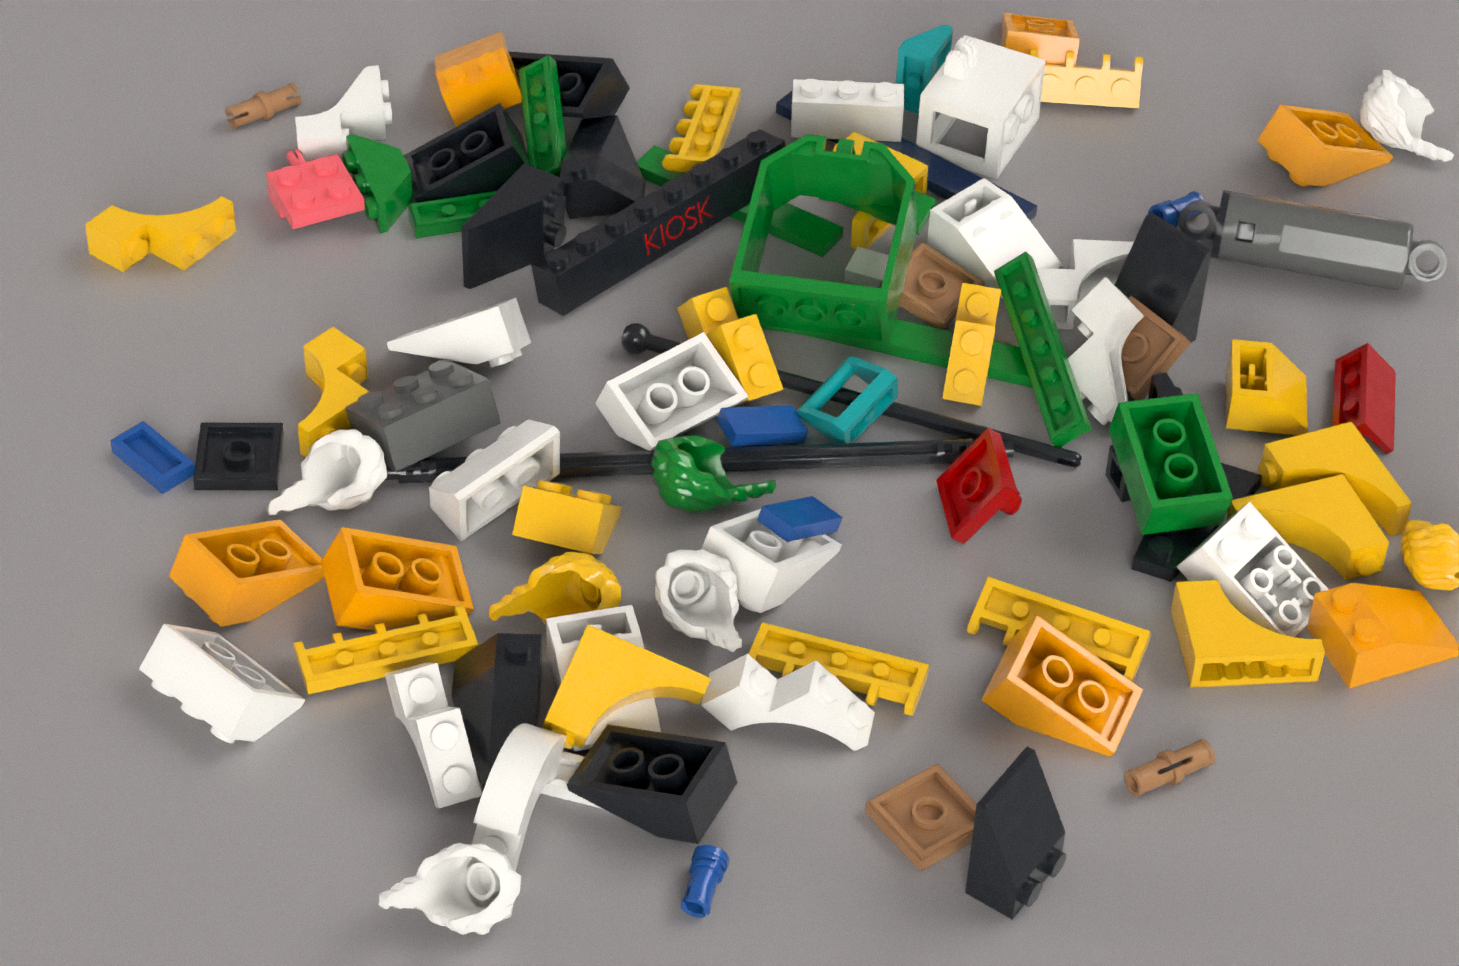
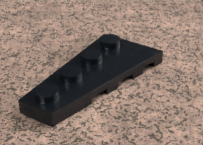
(1164, 551)

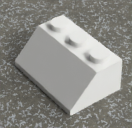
(847, 107)
(670, 393)
(495, 477)
(218, 683)

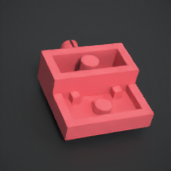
(313, 190)

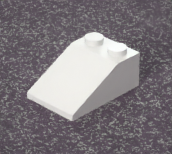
(472, 338)
(764, 563)

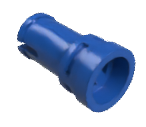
(1171, 210)
(706, 872)

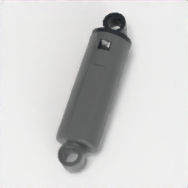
(1313, 240)

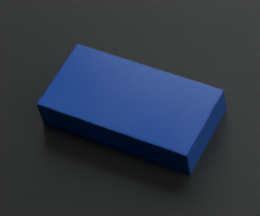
(762, 425)
(153, 457)
(799, 518)

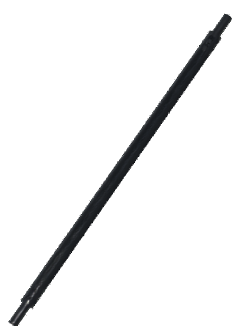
(733, 459)

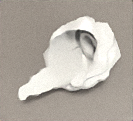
(1396, 116)
(336, 474)
(699, 596)
(459, 888)

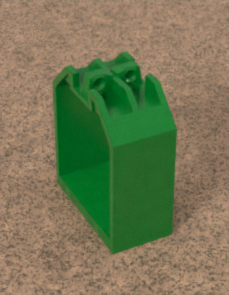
(830, 307)

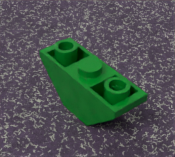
(380, 177)

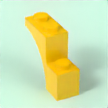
(179, 238)
(736, 340)
(971, 344)
(338, 369)

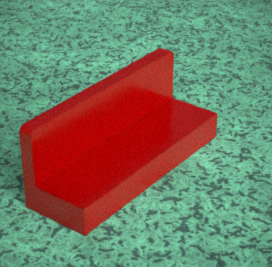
(1366, 395)

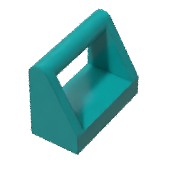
(919, 62)
(861, 412)

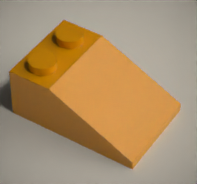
(1047, 35)
(477, 78)
(1320, 145)
(244, 569)
(392, 579)
(1378, 631)
(1061, 690)

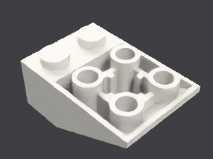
(985, 231)
(1256, 572)
(562, 640)

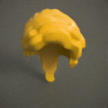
(1431, 554)
(562, 588)

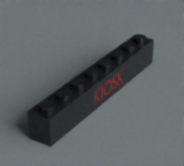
(652, 225)

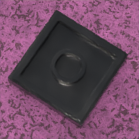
(238, 456)

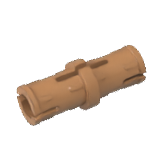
(263, 105)
(1147, 778)

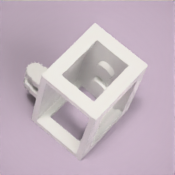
(986, 88)

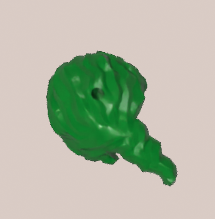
(693, 478)

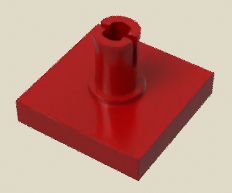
(978, 486)

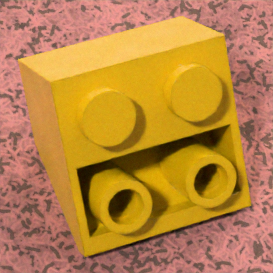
(1264, 390)
(566, 520)

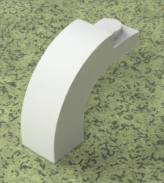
(513, 786)

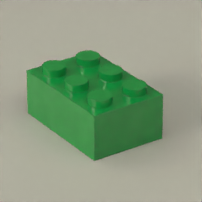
(1170, 464)

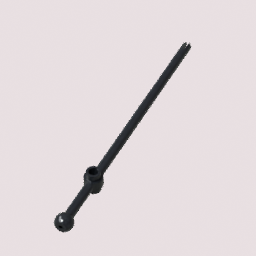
(638, 339)

